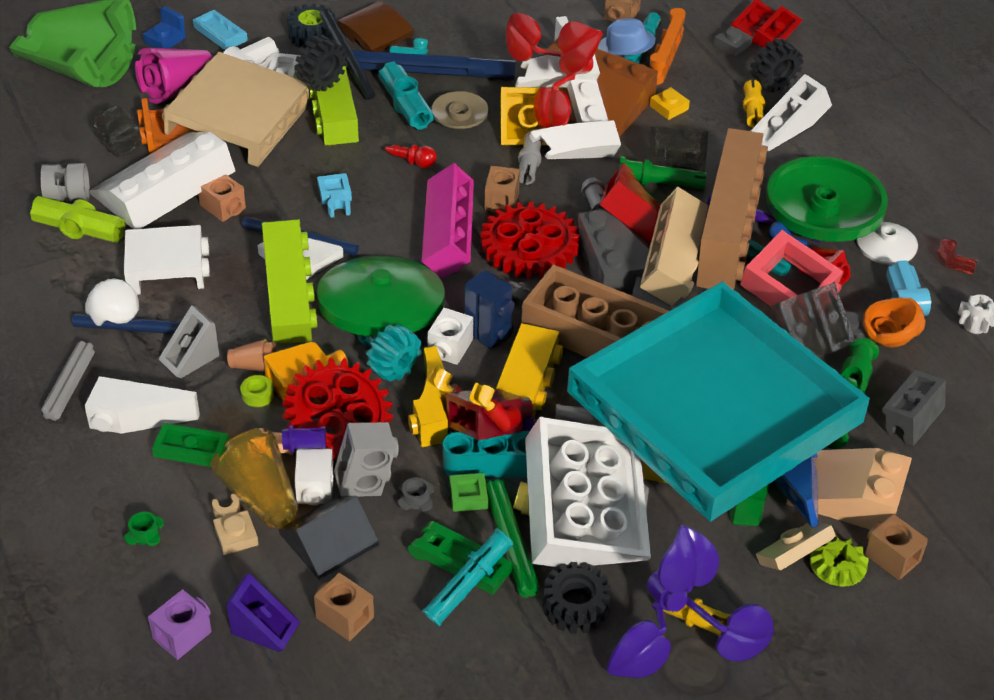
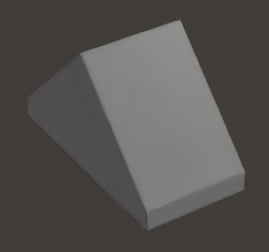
(191, 344)

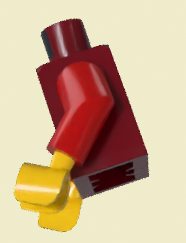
(483, 410)

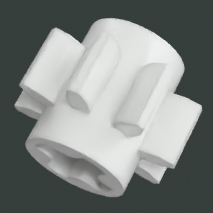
(977, 314)

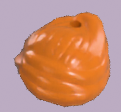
(893, 321)

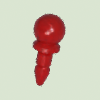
(422, 156)

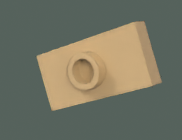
(795, 545)

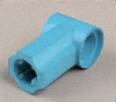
(905, 283)

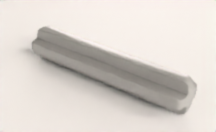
(67, 381)

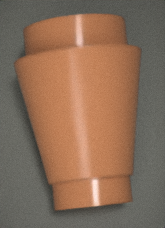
(250, 355)

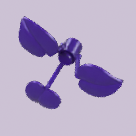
(686, 564)

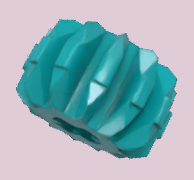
(394, 352)

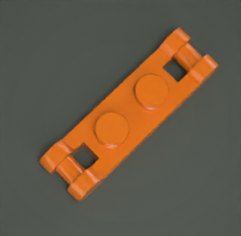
(669, 43)

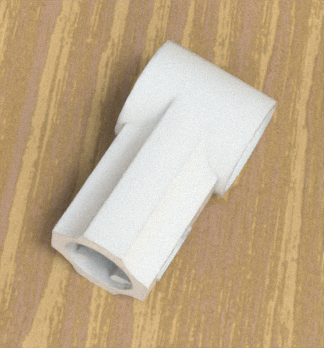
(254, 53)

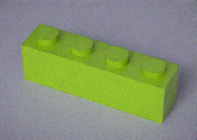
(335, 112)
(287, 282)

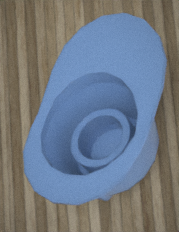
(627, 38)

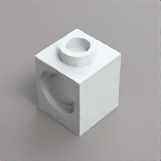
(451, 334)
(314, 476)

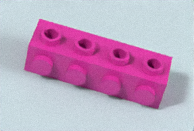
(448, 221)

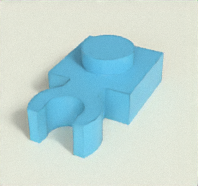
(335, 192)

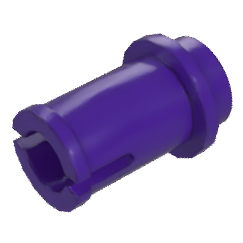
(303, 438)

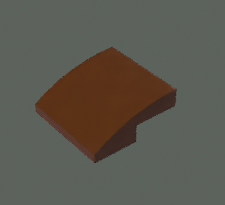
(376, 27)

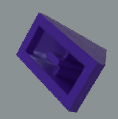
(259, 615)

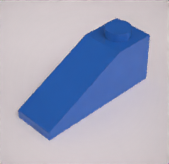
(801, 489)

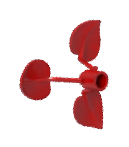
(578, 47)

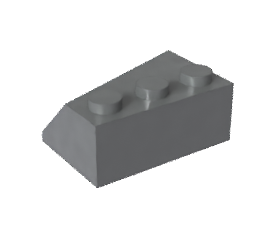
(611, 250)

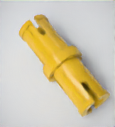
(753, 102)

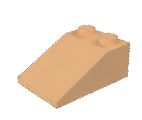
(860, 484)

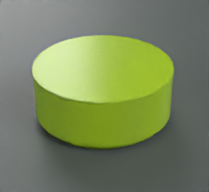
(257, 391)

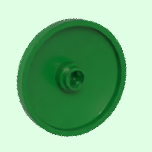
(826, 199)
(380, 292)

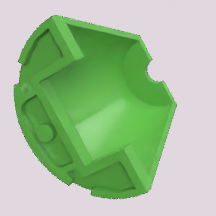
(82, 41)

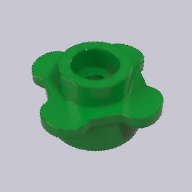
(144, 529)

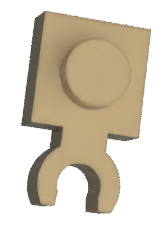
(233, 527)

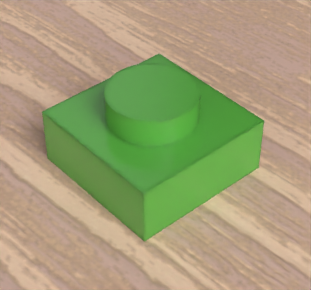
(468, 492)

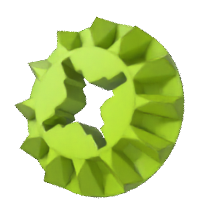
(848, 571)

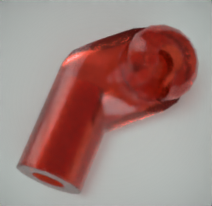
(952, 259)

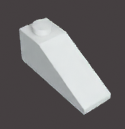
(794, 112)
(136, 406)

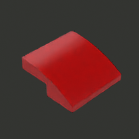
(765, 23)

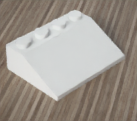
(165, 178)
(584, 496)

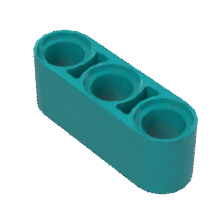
(495, 456)

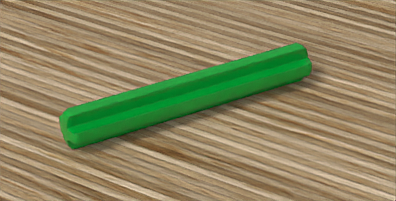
(506, 522)

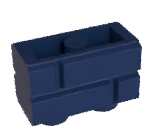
(491, 307)

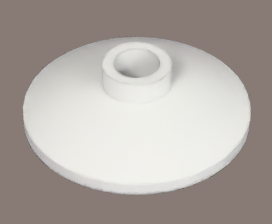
(888, 244)

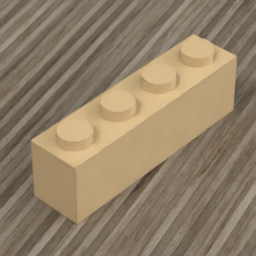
(674, 247)

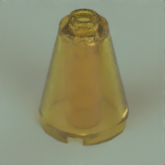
(258, 476)

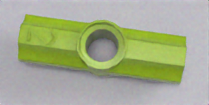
(77, 219)

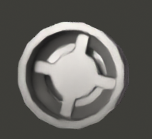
(75, 178)

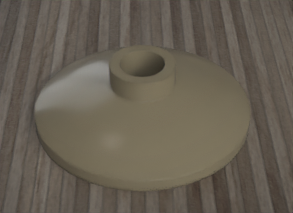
(460, 110)

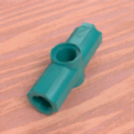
(405, 95)

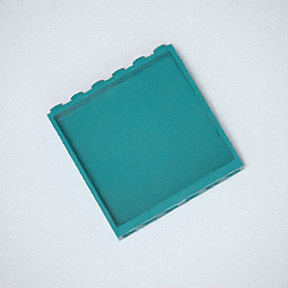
(717, 399)

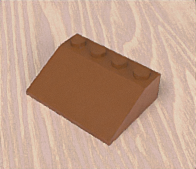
(623, 88)

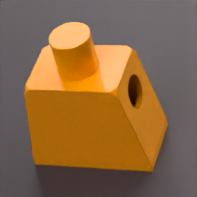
(284, 364)

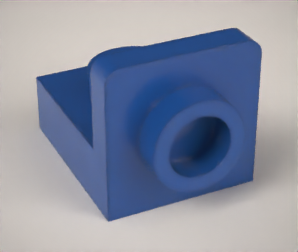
(167, 32)

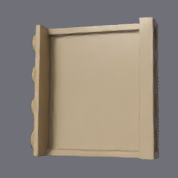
(239, 104)

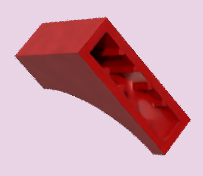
(630, 202)

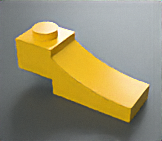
(430, 411)

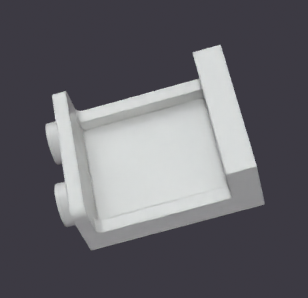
(165, 255)

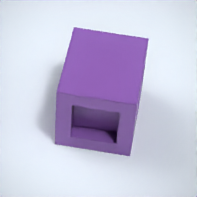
(176, 636)

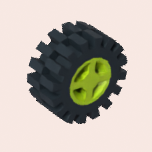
(307, 23)

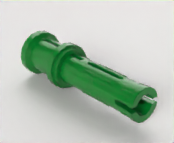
(646, 173)

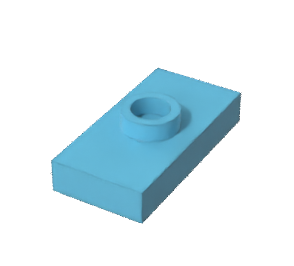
(220, 30)

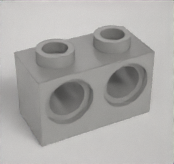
(365, 459)

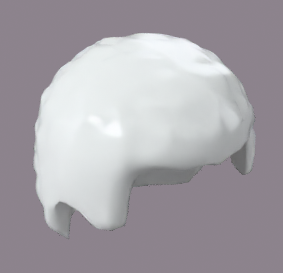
(112, 301)

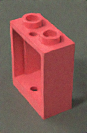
(785, 246)

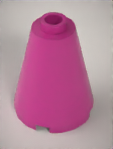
(168, 70)

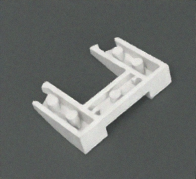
(593, 133)

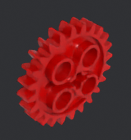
(529, 239)
(325, 385)

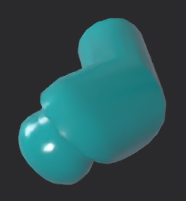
(420, 47)

